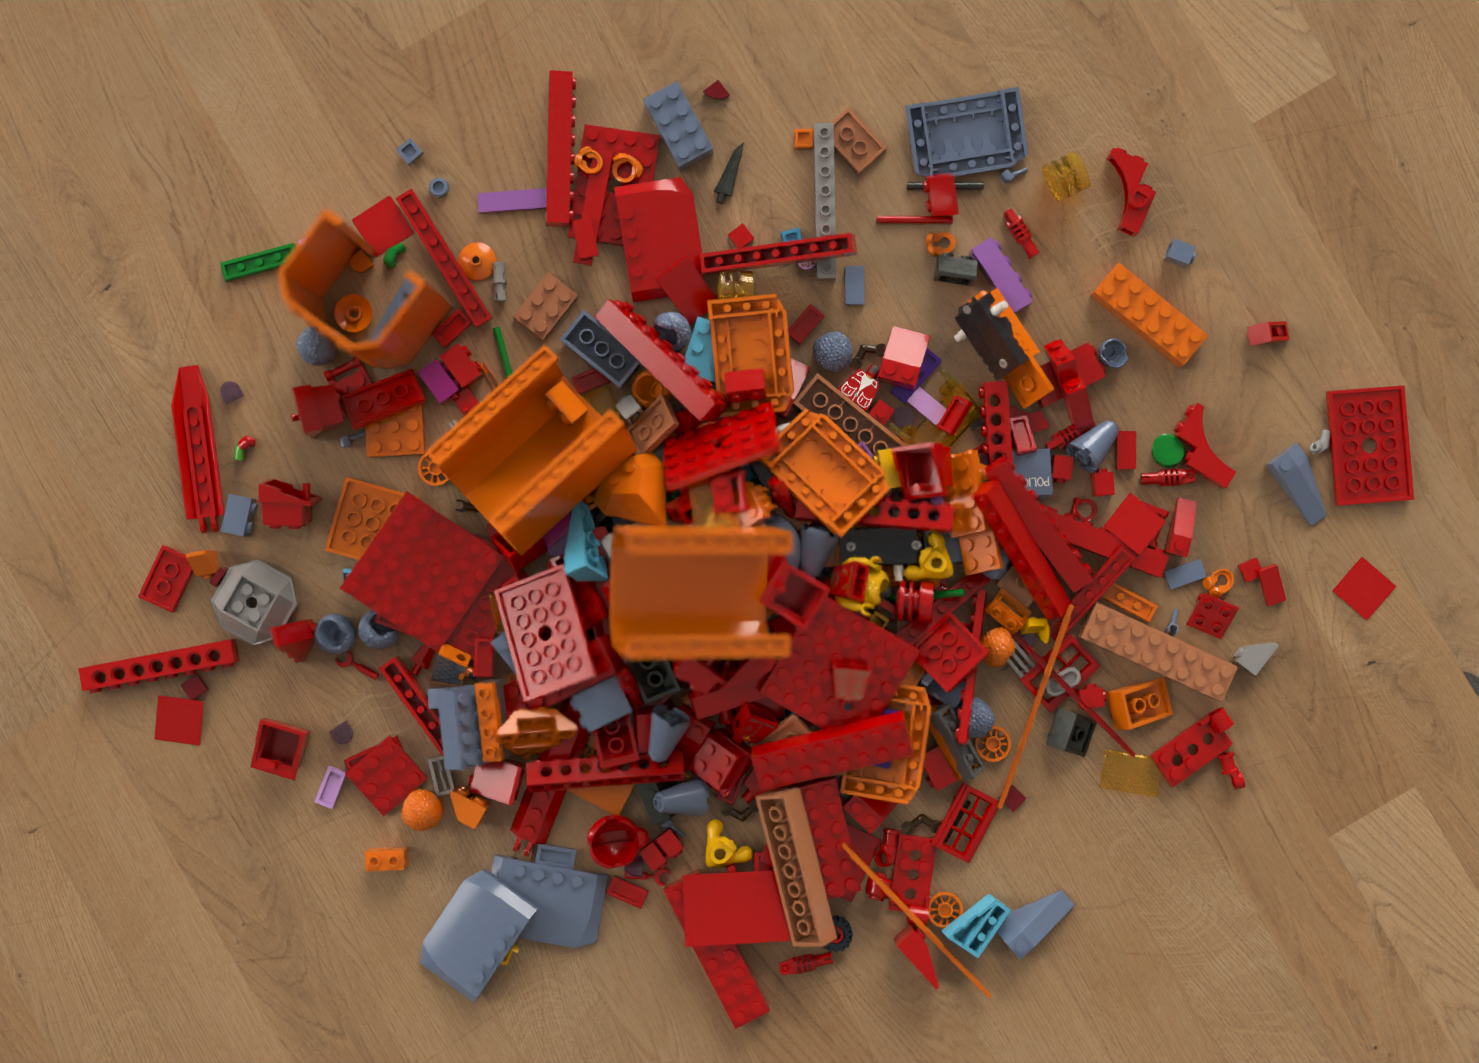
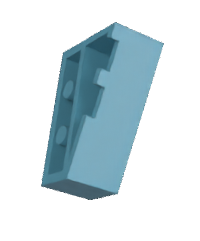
(701, 350)
(977, 925)

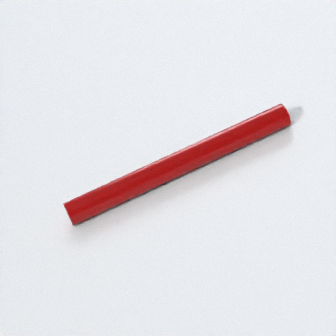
(915, 219)

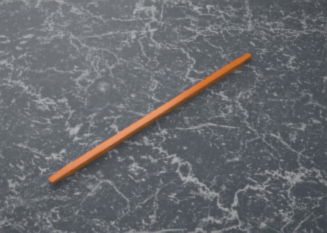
(1035, 706)
(916, 920)

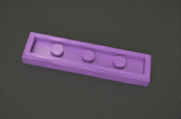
(512, 200)

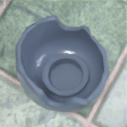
(1113, 353)

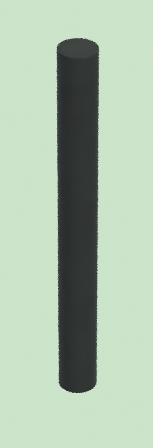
(959, 185)

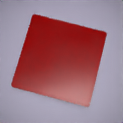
(383, 225)
(1134, 523)
(1364, 588)
(179, 720)

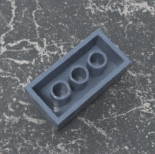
(678, 126)
(600, 349)
(460, 728)

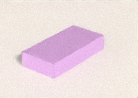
(927, 406)
(330, 787)

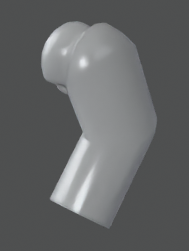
(1322, 444)

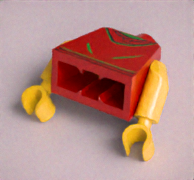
(850, 582)

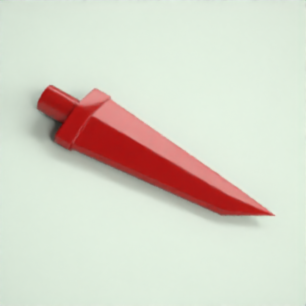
(422, 658)

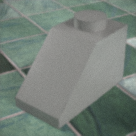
(629, 408)
(1254, 656)

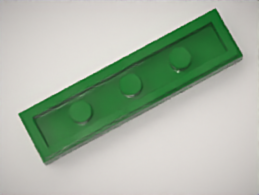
(256, 262)

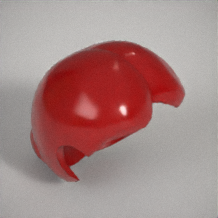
(615, 841)

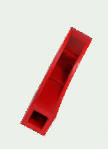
(1130, 172)
(1071, 385)
(1201, 456)

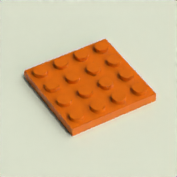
(360, 516)

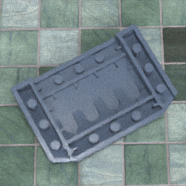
(967, 133)
(566, 899)
(475, 933)

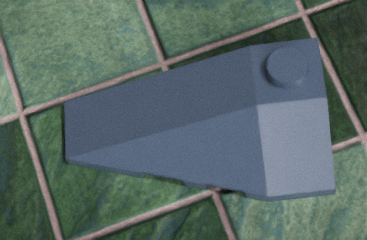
(1297, 480)
(1033, 921)

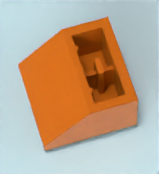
(565, 404)
(469, 807)

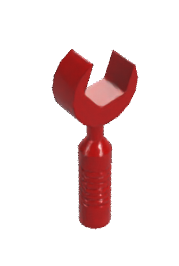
(360, 667)
(656, 876)

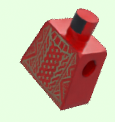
(849, 683)

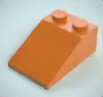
(1139, 704)

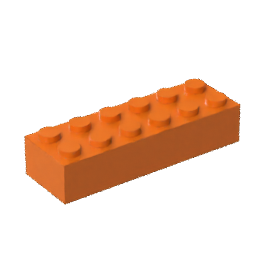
(1149, 315)

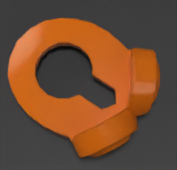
(580, 163)
(932, 238)
(1209, 582)

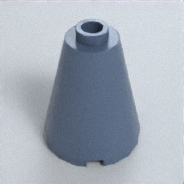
(1093, 445)
(816, 548)
(666, 731)
(684, 798)

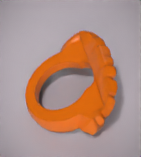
(622, 158)

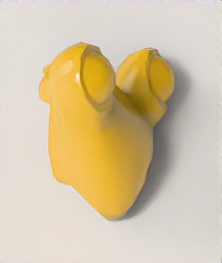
(933, 561)
(721, 850)

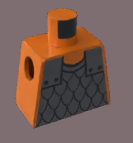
(452, 667)

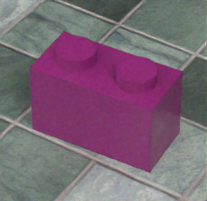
(439, 381)

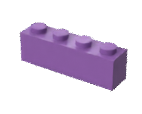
(1000, 275)

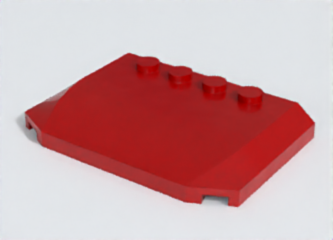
(657, 232)

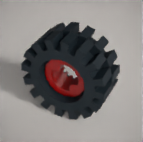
(845, 938)

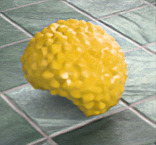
(876, 583)

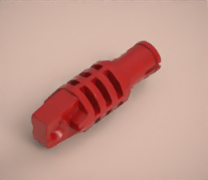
(1020, 232)
(1065, 436)
(1169, 477)
(782, 496)
(630, 688)
(804, 963)

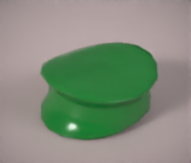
(1167, 450)

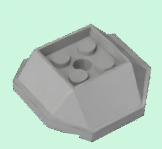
(274, 597)

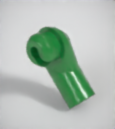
(391, 253)

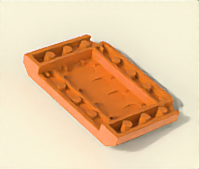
(749, 336)
(827, 471)
(905, 774)

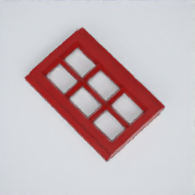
(1086, 672)
(951, 815)

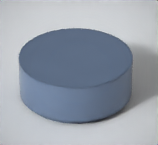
(439, 187)

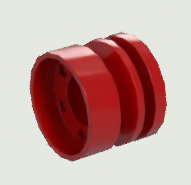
(915, 601)

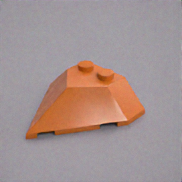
(635, 491)
(534, 731)

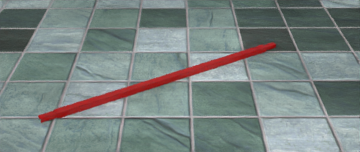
(1073, 694)

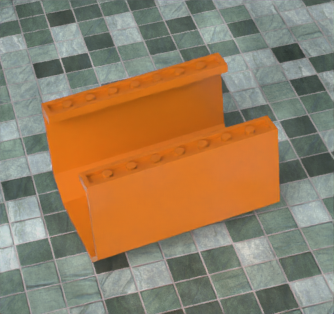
(318, 264)
(522, 460)
(693, 591)

